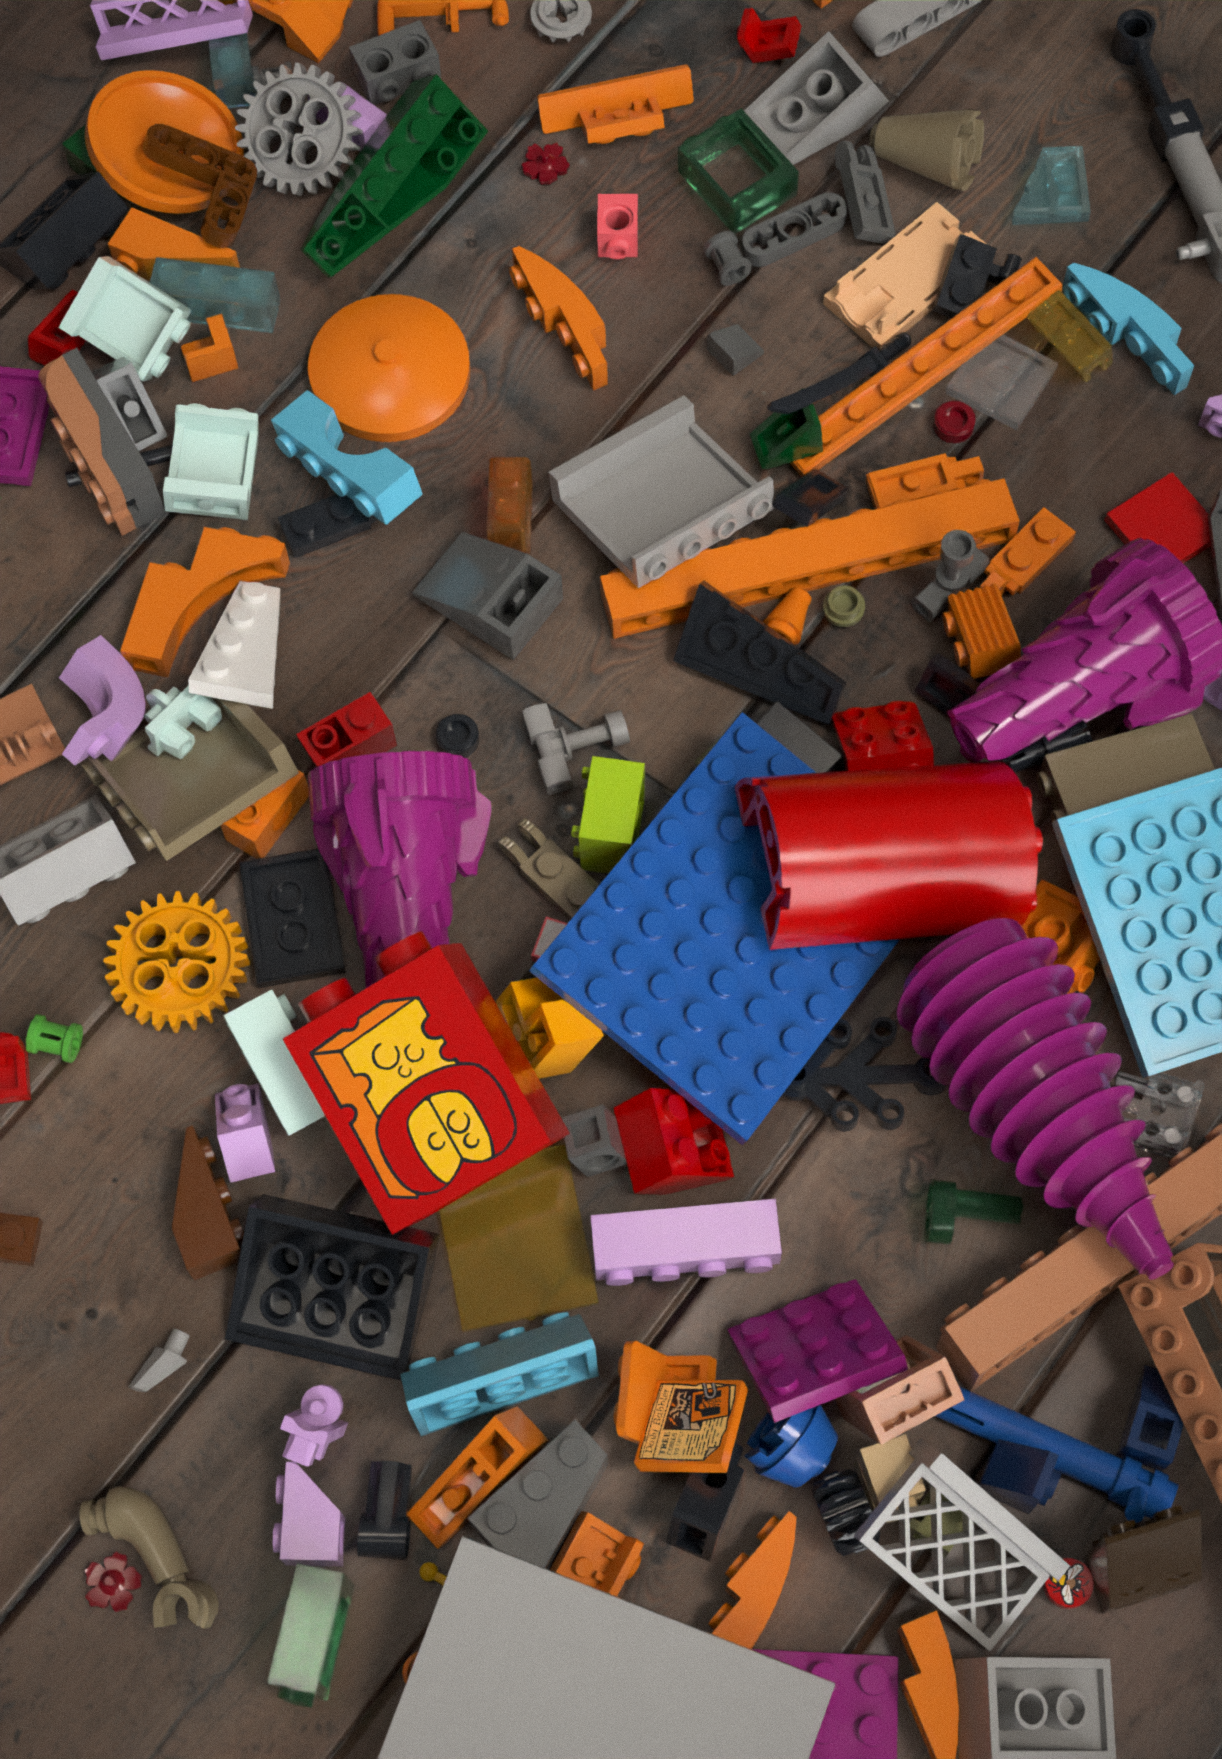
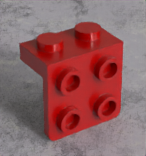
(883, 737)

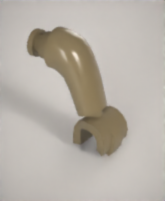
(140, 1521)

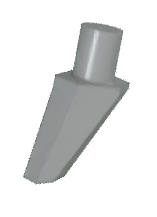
(161, 1362)

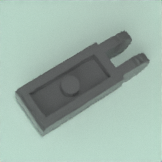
(865, 193)

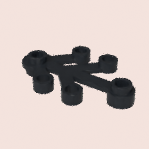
(854, 1077)

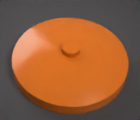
(119, 126)
(390, 367)

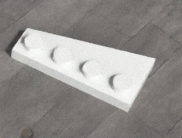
(242, 649)

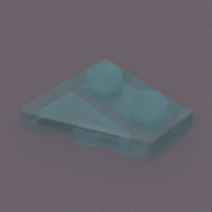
(1055, 189)

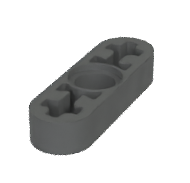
(802, 214)

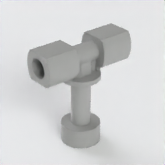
(556, 745)

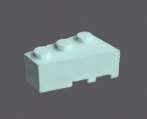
(259, 1033)

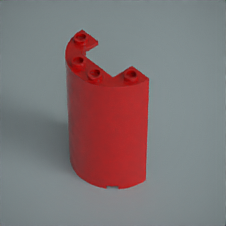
(892, 851)

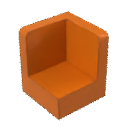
(211, 354)

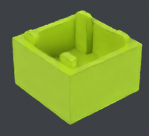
(609, 813)

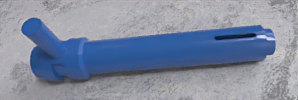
(1119, 1478)

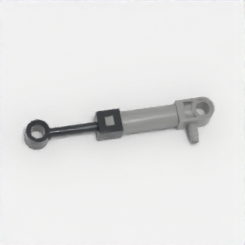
(1177, 138)

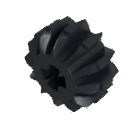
(843, 1509)

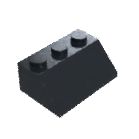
(62, 231)

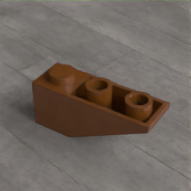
(200, 1217)

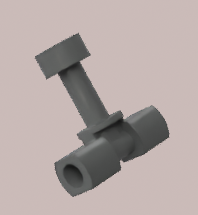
(959, 568)

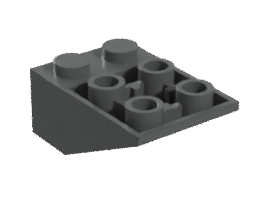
(492, 592)

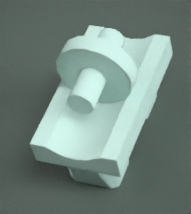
(171, 716)

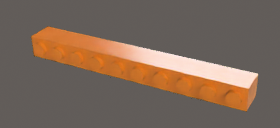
(814, 555)

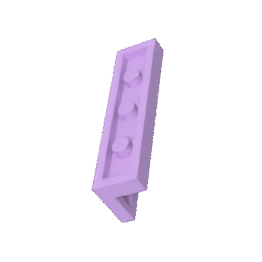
(167, 30)

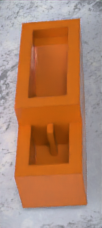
(933, 1689)

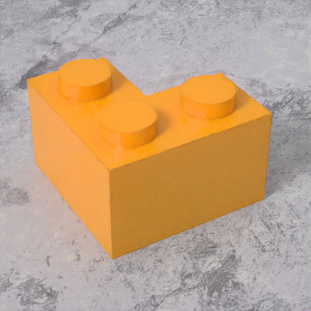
(547, 1027)

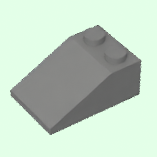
(816, 101)
(1035, 1708)

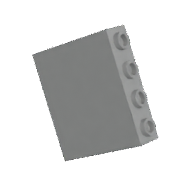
(658, 493)

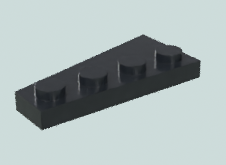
(750, 655)

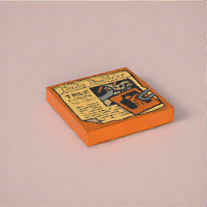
(691, 1426)

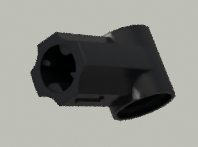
(385, 1525)

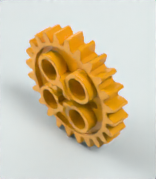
(173, 998)

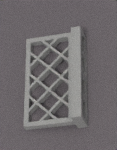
(976, 1508)

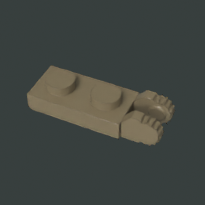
(550, 870)

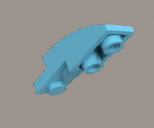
(1126, 313)

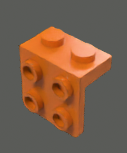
(639, 1371)

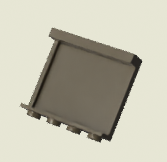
(1122, 765)
(191, 796)

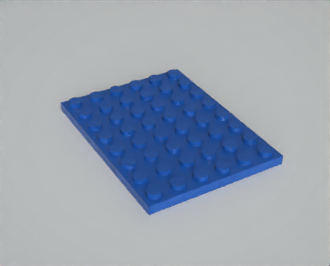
(680, 957)

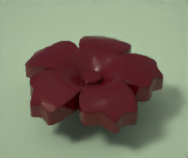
(545, 163)
(112, 1582)

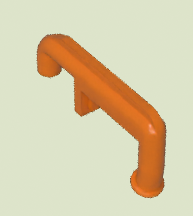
(391, 9)

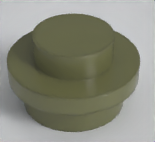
(844, 606)

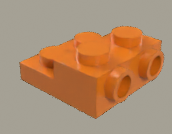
(1063, 920)

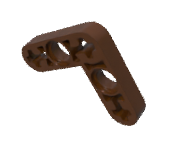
(223, 180)

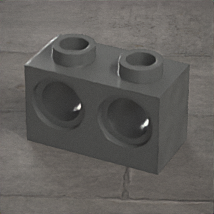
(393, 61)

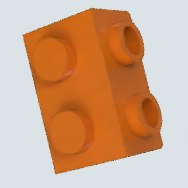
(598, 1555)

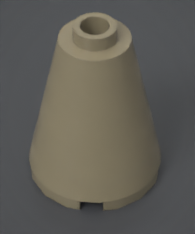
(932, 144)

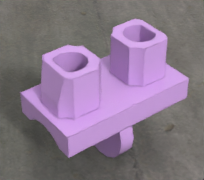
(314, 1425)

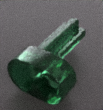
(947, 1202)

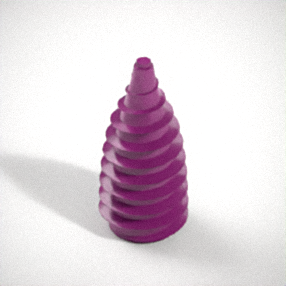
(1029, 1075)

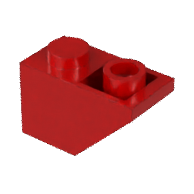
(349, 732)

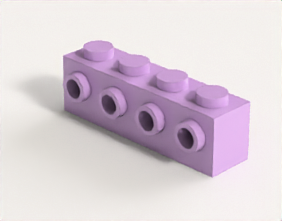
(686, 1240)

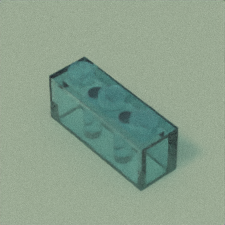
(242, 295)

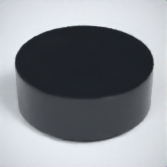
(457, 735)

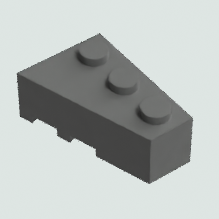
(543, 1499)

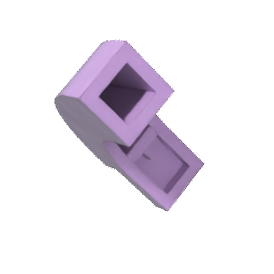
(112, 695)

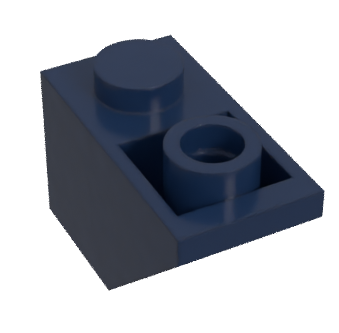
(1152, 1423)
(1020, 1475)

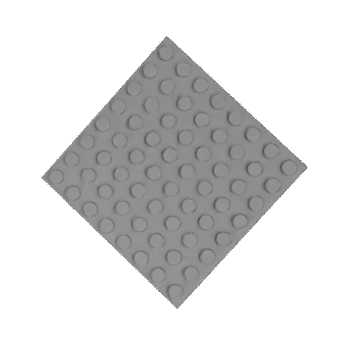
(569, 1672)

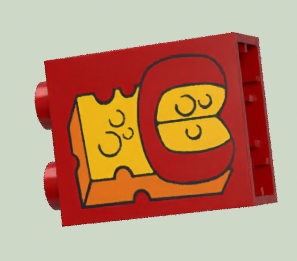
(422, 1080)

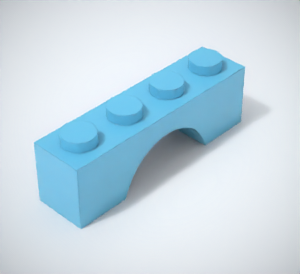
(375, 481)

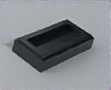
(810, 497)

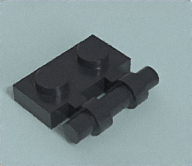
(967, 274)

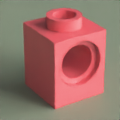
(613, 213)

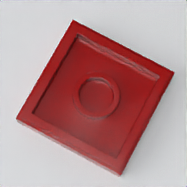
(1164, 515)

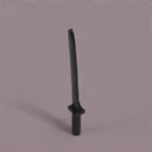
(868, 364)

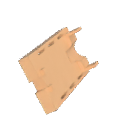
(897, 279)

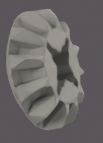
(545, 20)

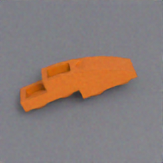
(565, 309)
(756, 1584)

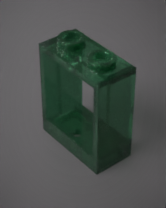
(755, 200)
(310, 1635)

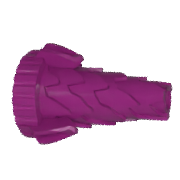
(1131, 639)
(396, 838)

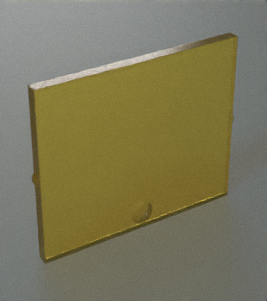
(519, 1245)

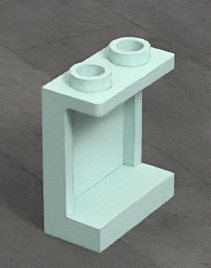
(127, 317)
(212, 462)

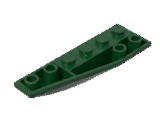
(395, 173)

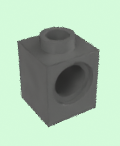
(594, 1141)

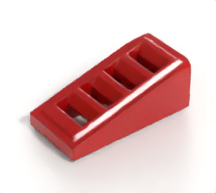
(42, 341)

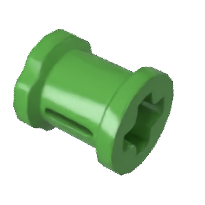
(41, 1029)

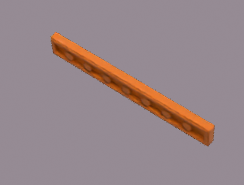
(930, 361)

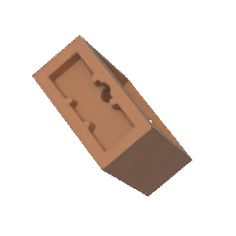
(903, 1399)

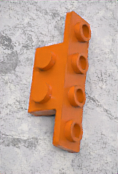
(617, 105)

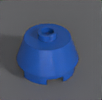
(793, 1447)

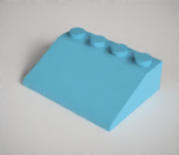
(499, 1373)

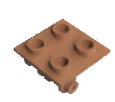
(25, 734)

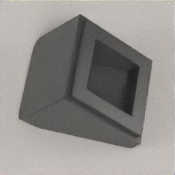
(733, 348)

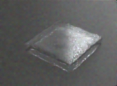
(1003, 380)

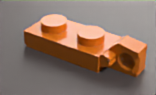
(922, 478)
(1028, 553)

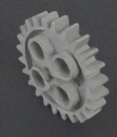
(331, 138)

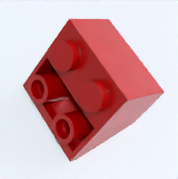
(670, 1143)

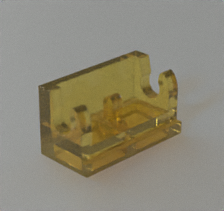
(1071, 335)

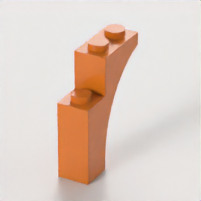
(177, 597)

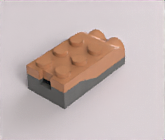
(99, 445)

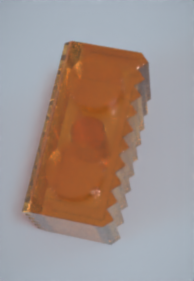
(510, 502)

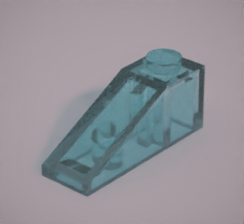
(232, 69)

